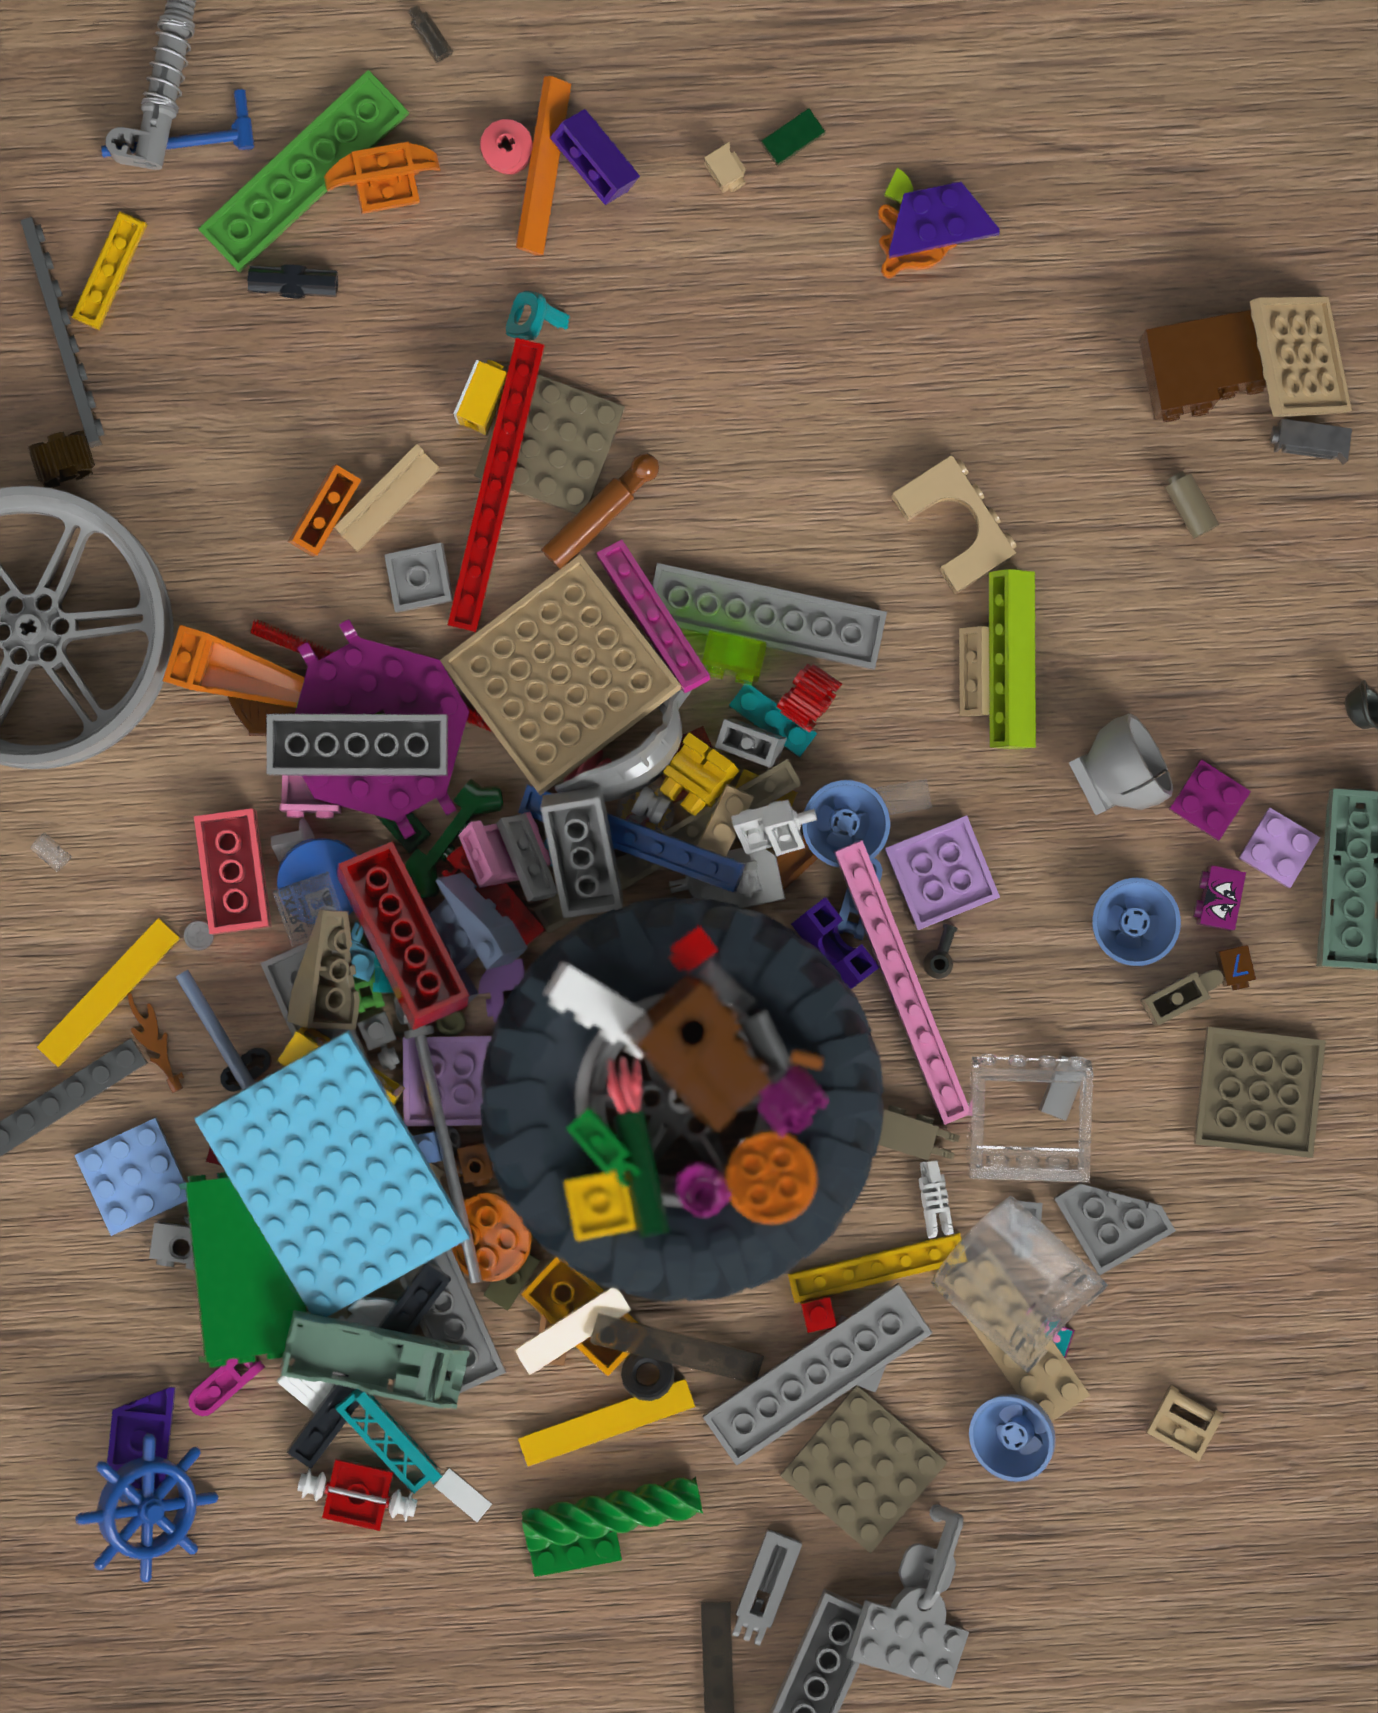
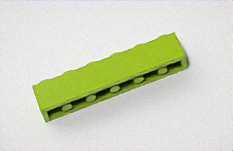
(1012, 659)

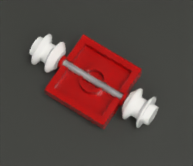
(357, 1494)

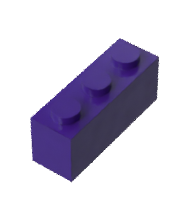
(595, 156)

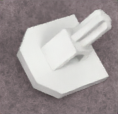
(759, 880)

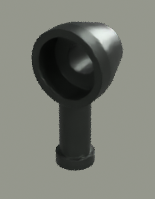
(942, 953)

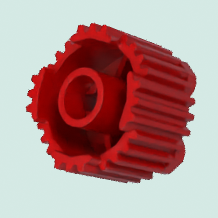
(809, 697)

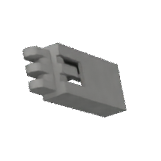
(771, 1575)

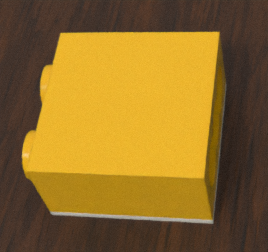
(481, 396)

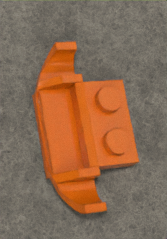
(383, 174)

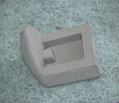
(284, 842)

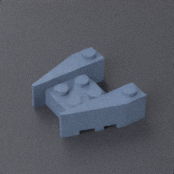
(473, 929)

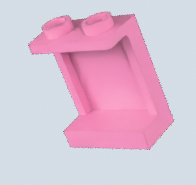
(299, 800)
(489, 854)

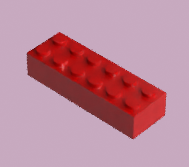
(402, 935)

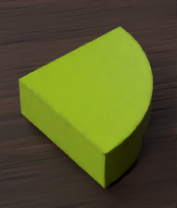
(898, 186)

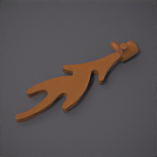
(150, 1040)

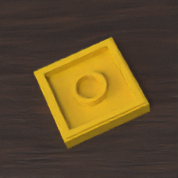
(599, 1206)

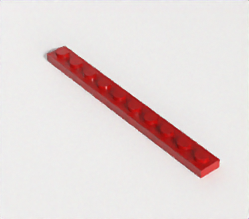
(496, 484)

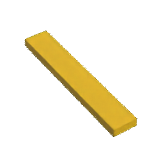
(108, 992)
(871, 1268)
(603, 1424)

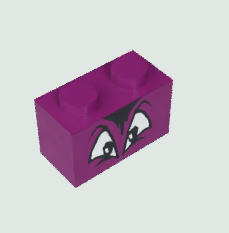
(1219, 898)

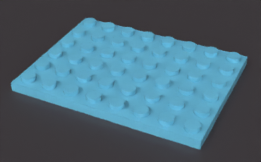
(332, 1176)

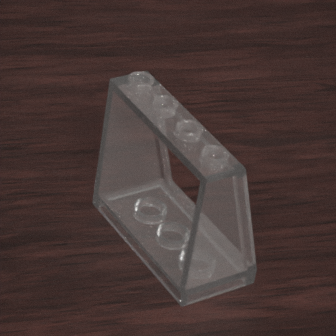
(1028, 1161)

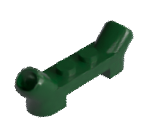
(473, 801)

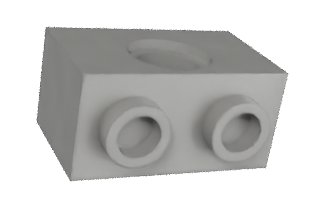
(750, 742)
(163, 1244)

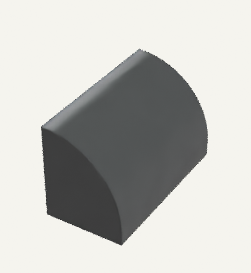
(766, 1042)

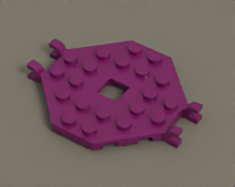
(371, 679)

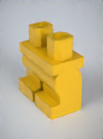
(699, 772)

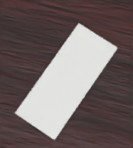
(463, 1495)

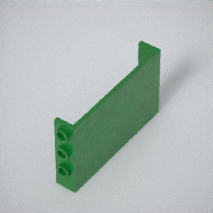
(239, 1280)

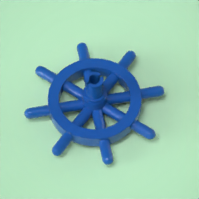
(146, 1507)

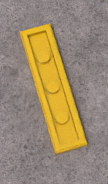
(109, 270)

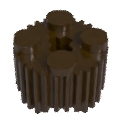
(62, 458)

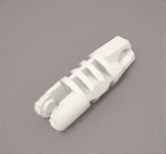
(934, 1199)

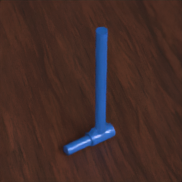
(240, 132)

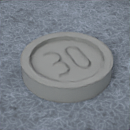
(198, 936)

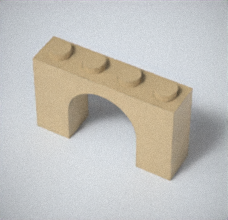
(949, 483)

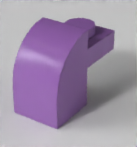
(500, 980)

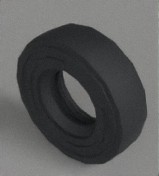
(646, 1392)

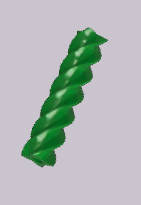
(616, 1512)

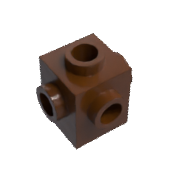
(466, 1165)

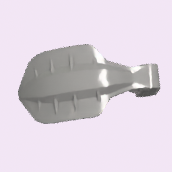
(641, 765)

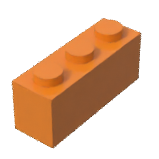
(324, 510)

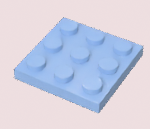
(133, 1176)

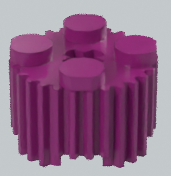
(791, 1101)

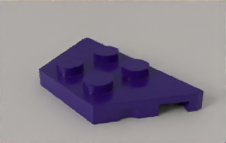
(939, 219)
(133, 1421)

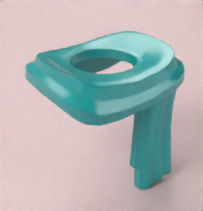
(539, 312)

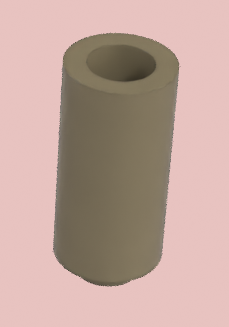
(1191, 504)

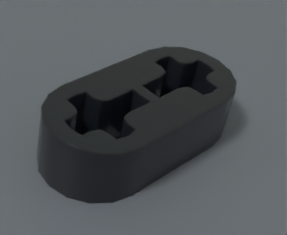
(255, 1071)

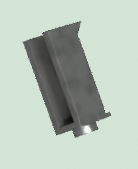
(1312, 439)

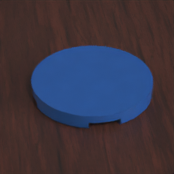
(314, 858)

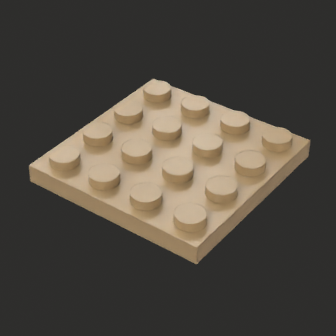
(1300, 356)

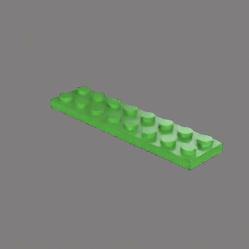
(297, 173)

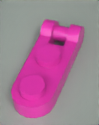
(221, 1386)

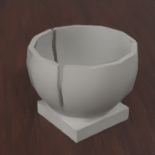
(1119, 764)

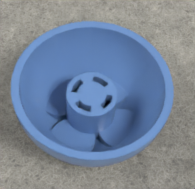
(867, 821)
(1149, 911)
(1001, 1443)

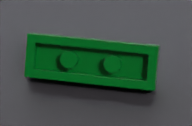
(576, 1555)

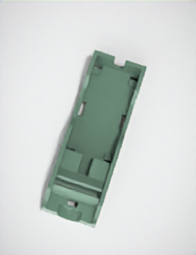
(1351, 882)
(373, 1359)

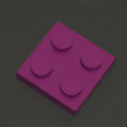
(1209, 800)

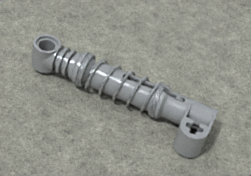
(160, 100)

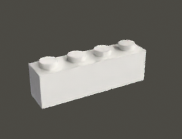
(593, 1005)

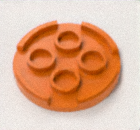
(771, 1178)
(498, 1237)

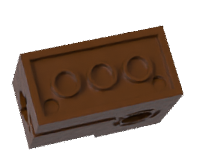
(1200, 363)
(696, 1051)

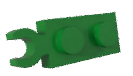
(603, 1145)

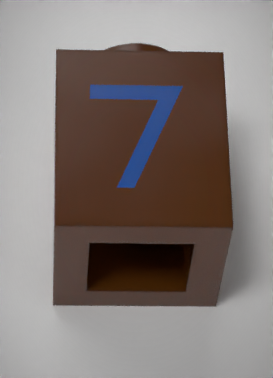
(1236, 967)

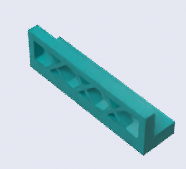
(397, 1436)

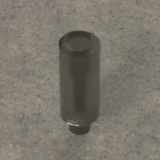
(430, 34)

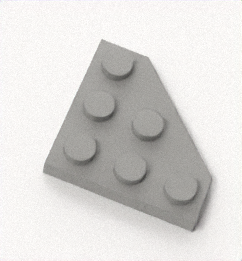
(1112, 1224)

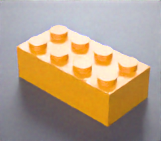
(560, 1292)

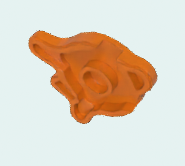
(916, 261)

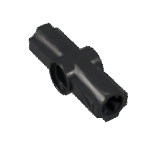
(292, 281)

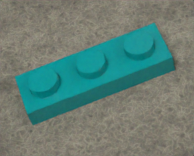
(765, 715)

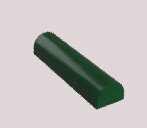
(645, 1188)

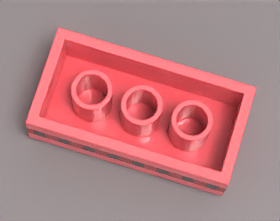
(232, 871)

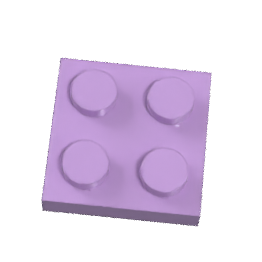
(1279, 847)

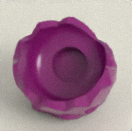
(702, 1189)

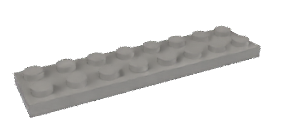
(772, 615)
(817, 1374)

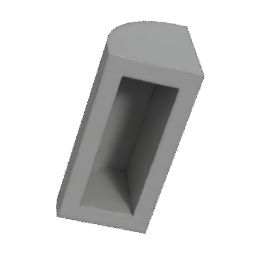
(1059, 1098)

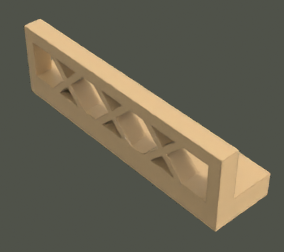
(386, 498)

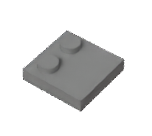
(419, 577)

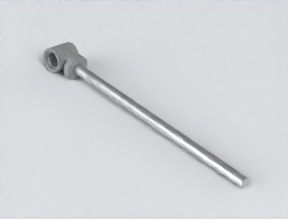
(442, 1135)

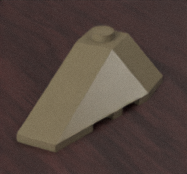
(324, 984)

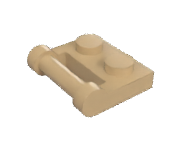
(1180, 1432)

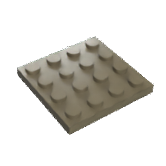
(562, 445)
(1259, 1092)
(863, 1468)

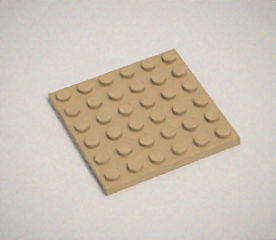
(560, 674)

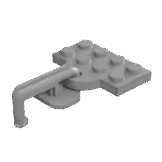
(912, 1638)

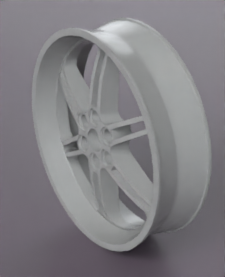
(153, 606)

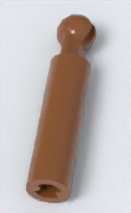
(600, 511)

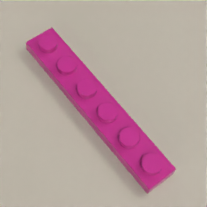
(653, 616)

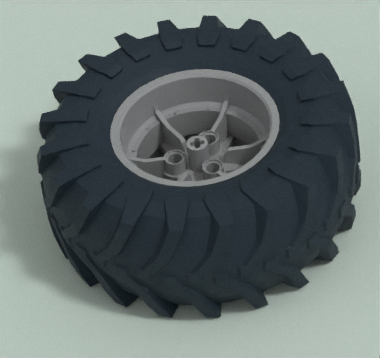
(551, 1068)

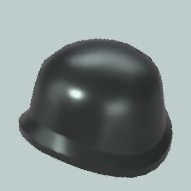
(1362, 706)

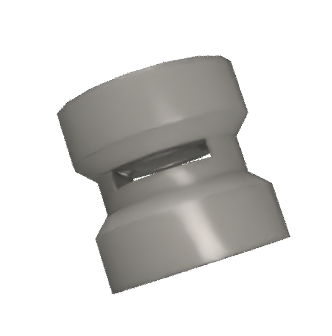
(651, 805)

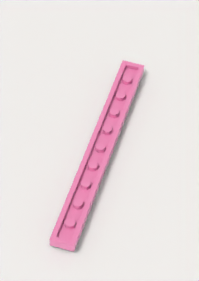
(902, 982)

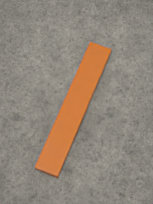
(543, 167)

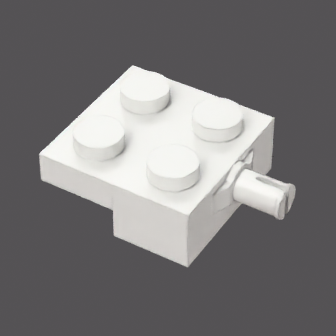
(772, 827)

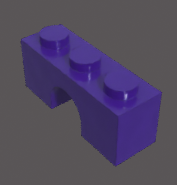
(820, 929)

